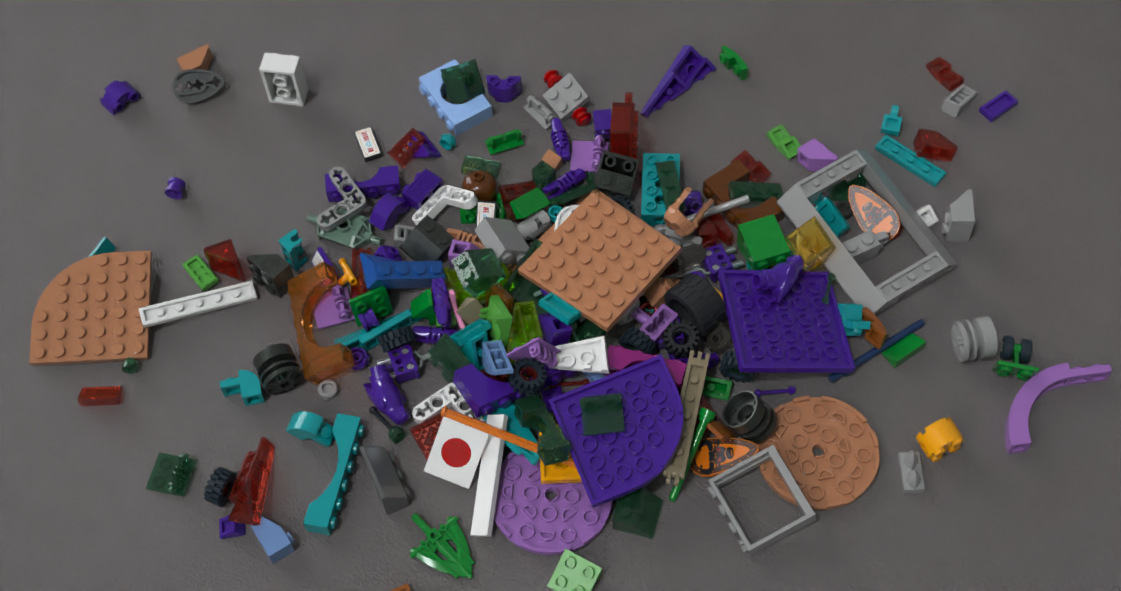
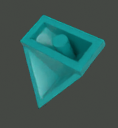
(473, 349)

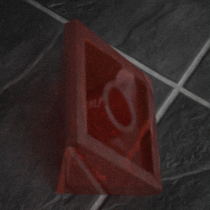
(224, 260)

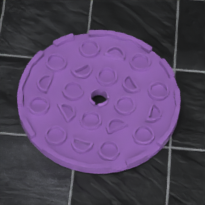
(541, 524)

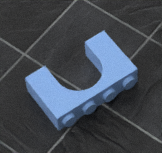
(456, 116)

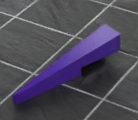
(682, 74)

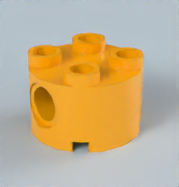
(940, 438)

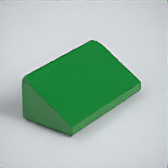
(529, 203)
(904, 349)
(717, 387)

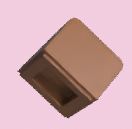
(552, 159)

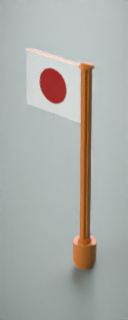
(461, 445)

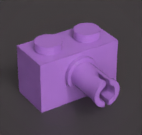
(655, 324)

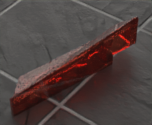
(251, 484)

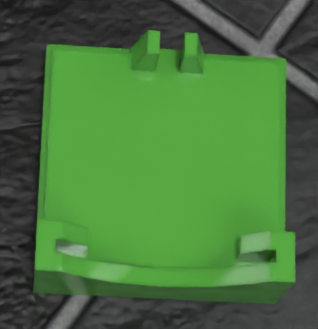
(499, 319)

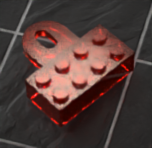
(624, 127)

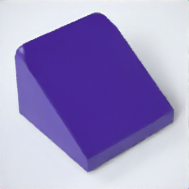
(230, 529)

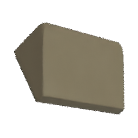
(470, 310)

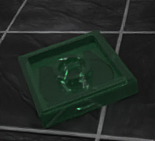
(572, 194)

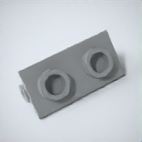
(539, 112)

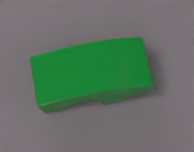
(733, 61)

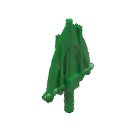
(457, 563)

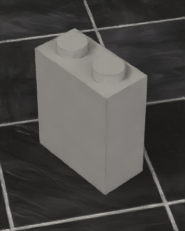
(503, 239)

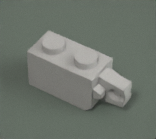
(866, 245)

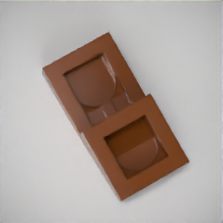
(877, 332)
(721, 431)

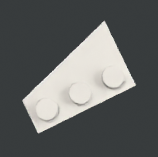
(584, 356)

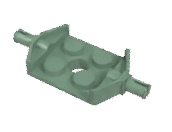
(355, 235)

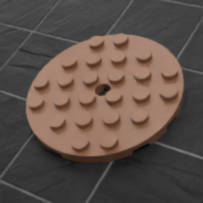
(847, 444)

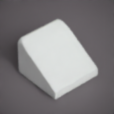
(927, 215)

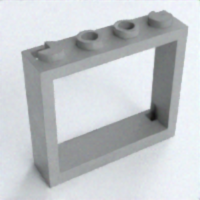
(742, 468)

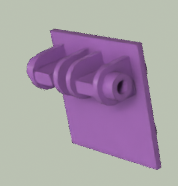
(587, 153)
(334, 308)
(538, 350)

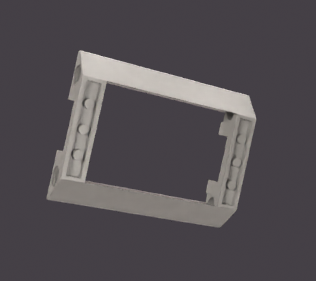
(849, 275)

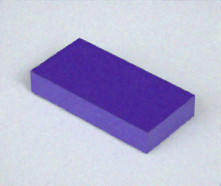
(998, 106)

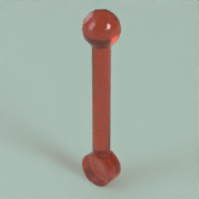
(584, 382)

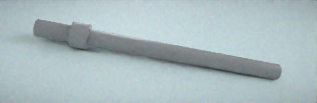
(711, 211)

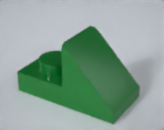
(423, 307)

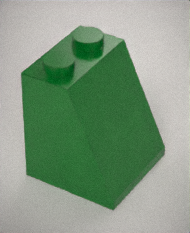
(762, 243)

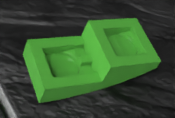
(783, 141)

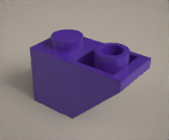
(554, 330)

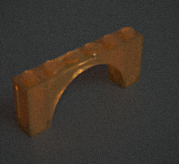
(305, 294)

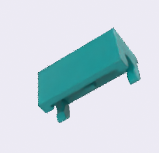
(292, 248)

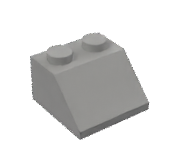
(959, 219)

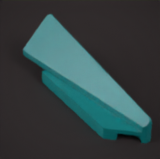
(369, 339)
(515, 428)

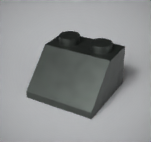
(427, 241)

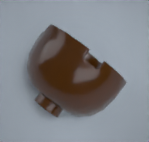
(482, 184)

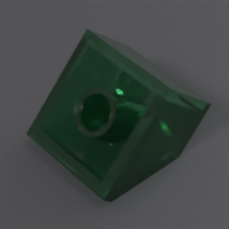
(462, 81)
(478, 270)
(447, 357)
(637, 513)

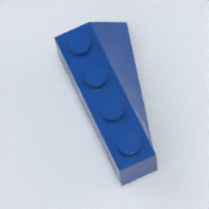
(399, 274)

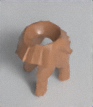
(678, 222)

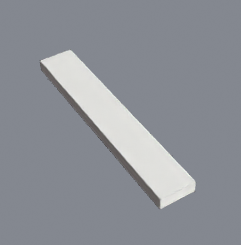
(197, 304)
(488, 480)

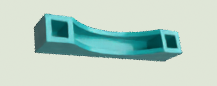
(322, 512)

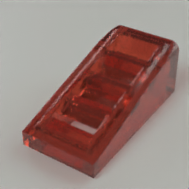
(407, 155)
(723, 230)

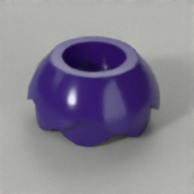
(363, 358)

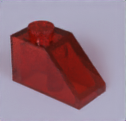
(933, 145)

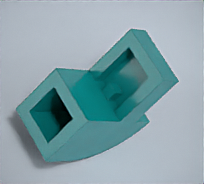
(852, 319)
(247, 385)
(310, 425)

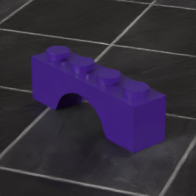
(384, 182)

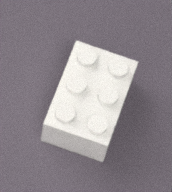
(284, 79)

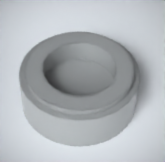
(328, 389)

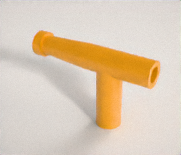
(348, 276)

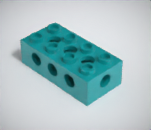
(652, 201)

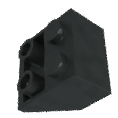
(615, 173)
(271, 272)

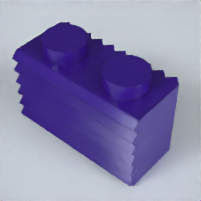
(422, 188)

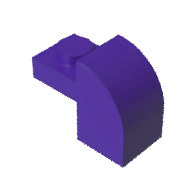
(602, 122)
(387, 210)

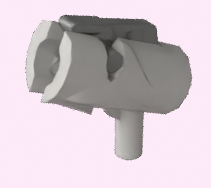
(534, 225)

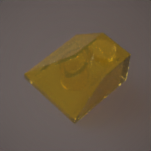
(811, 244)

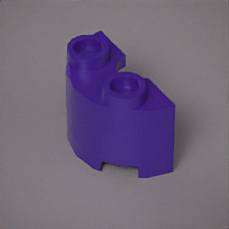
(504, 90)
(117, 95)

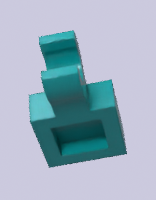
(891, 123)

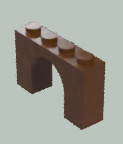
(717, 189)

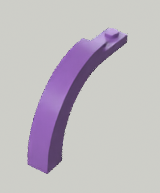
(1016, 426)

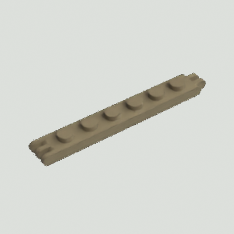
(690, 400)

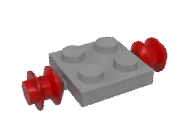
(567, 97)

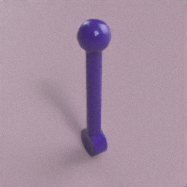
(791, 390)

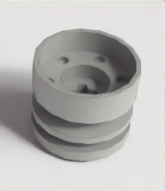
(974, 338)

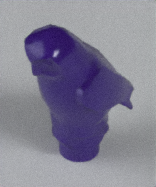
(779, 278)
(386, 395)

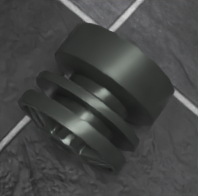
(278, 369)
(749, 416)

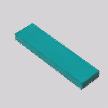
(907, 159)

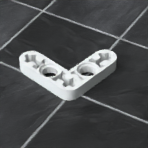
(445, 195)
(448, 400)

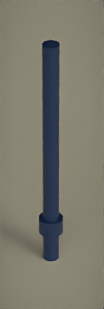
(874, 351)

